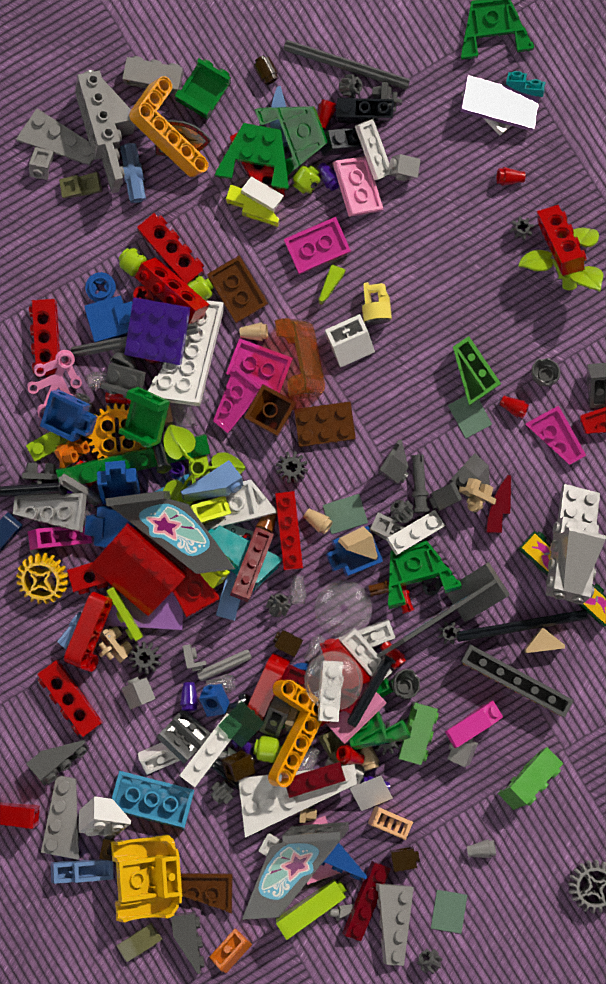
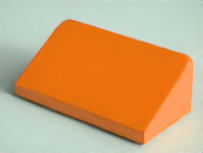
(230, 951)

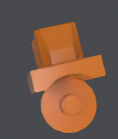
(71, 451)

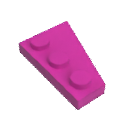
(236, 399)
(557, 434)

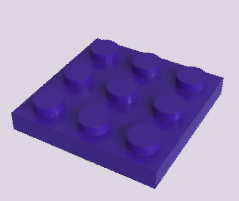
(157, 331)

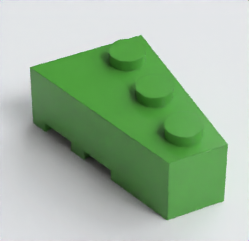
(474, 371)
(420, 729)
(531, 779)

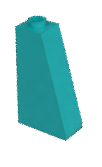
(235, 550)

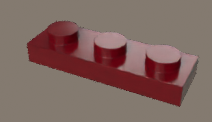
(316, 779)

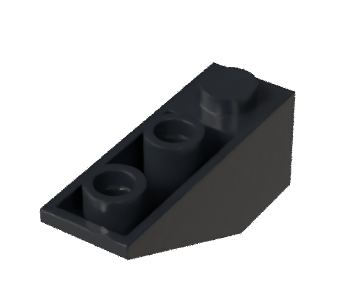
(360, 110)
(341, 142)

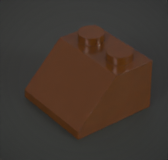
(270, 410)

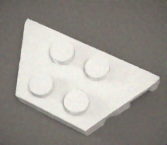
(244, 505)

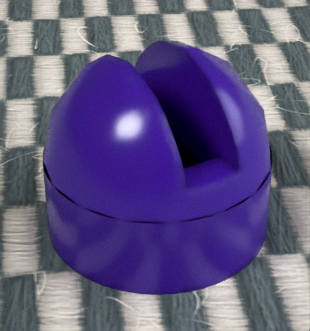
(177, 470)

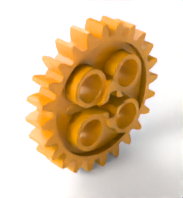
(99, 436)

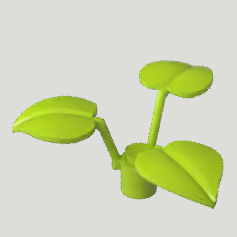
(590, 277)
(181, 441)

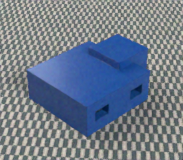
(109, 318)
(67, 416)
(117, 481)
(105, 525)
(350, 561)

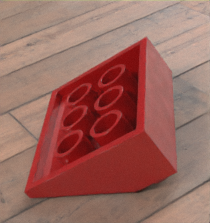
(138, 569)

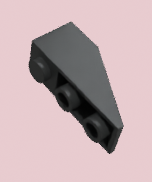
(51, 762)
(186, 935)

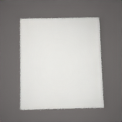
(371, 793)

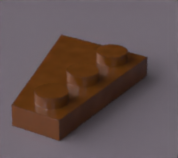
(209, 888)

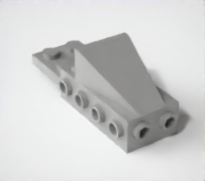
(105, 122)
(574, 546)

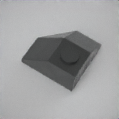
(395, 465)
(473, 468)

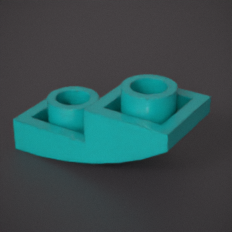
(519, 82)

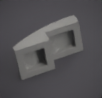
(385, 526)

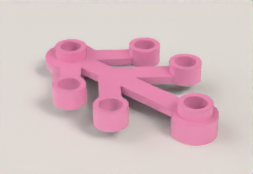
(55, 380)

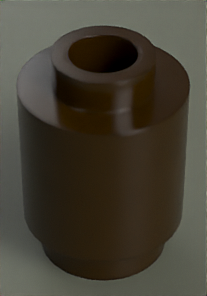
(266, 70)

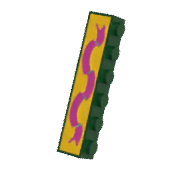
(539, 553)

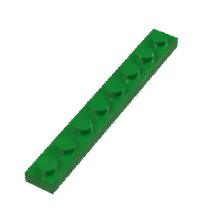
(138, 459)

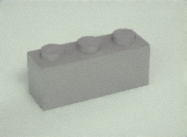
(142, 73)

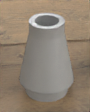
(483, 849)

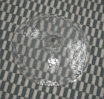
(333, 597)
(320, 682)

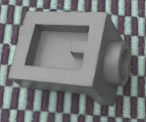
(40, 163)
(191, 654)

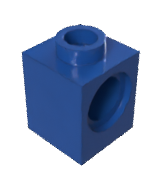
(214, 700)

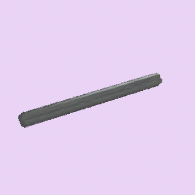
(346, 64)
(114, 344)

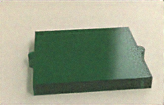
(241, 724)

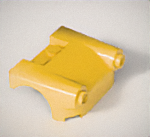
(147, 877)

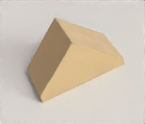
(360, 542)
(543, 642)

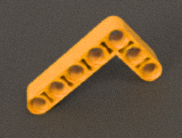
(164, 134)
(298, 731)

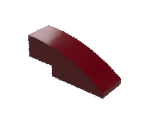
(500, 508)

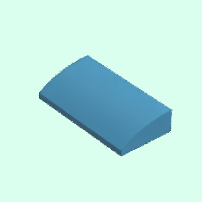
(153, 799)

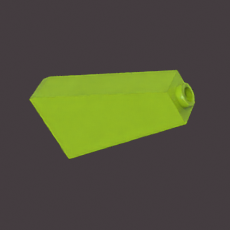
(310, 908)

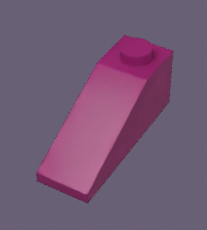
(56, 537)
(473, 724)

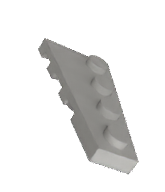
(49, 134)
(53, 509)
(61, 830)
(395, 912)

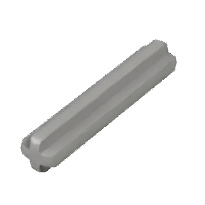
(76, 487)
(224, 665)

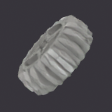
(585, 871)

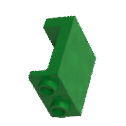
(204, 88)
(145, 417)

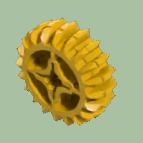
(29, 566)

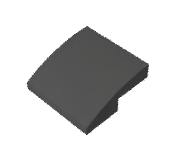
(183, 735)

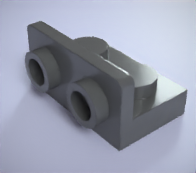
(122, 379)

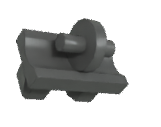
(385, 92)
(31, 473)

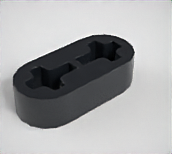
(437, 585)

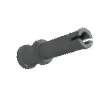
(420, 493)

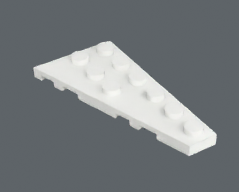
(187, 381)
(269, 804)

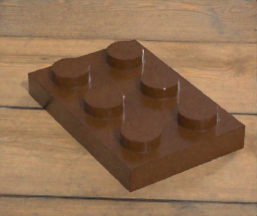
(237, 289)
(324, 424)

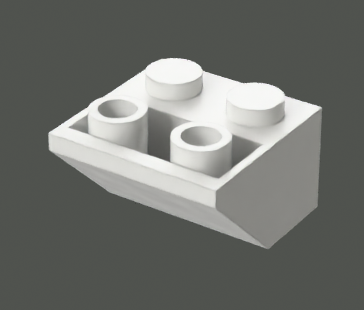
(349, 340)
(102, 818)

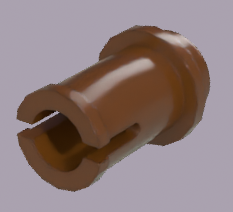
(379, 588)

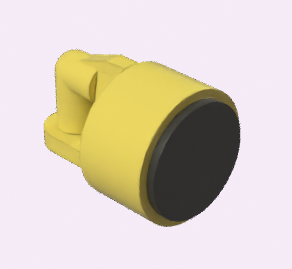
(376, 312)

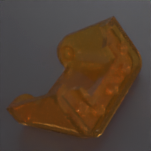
(311, 380)

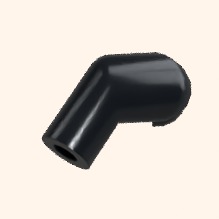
(242, 697)

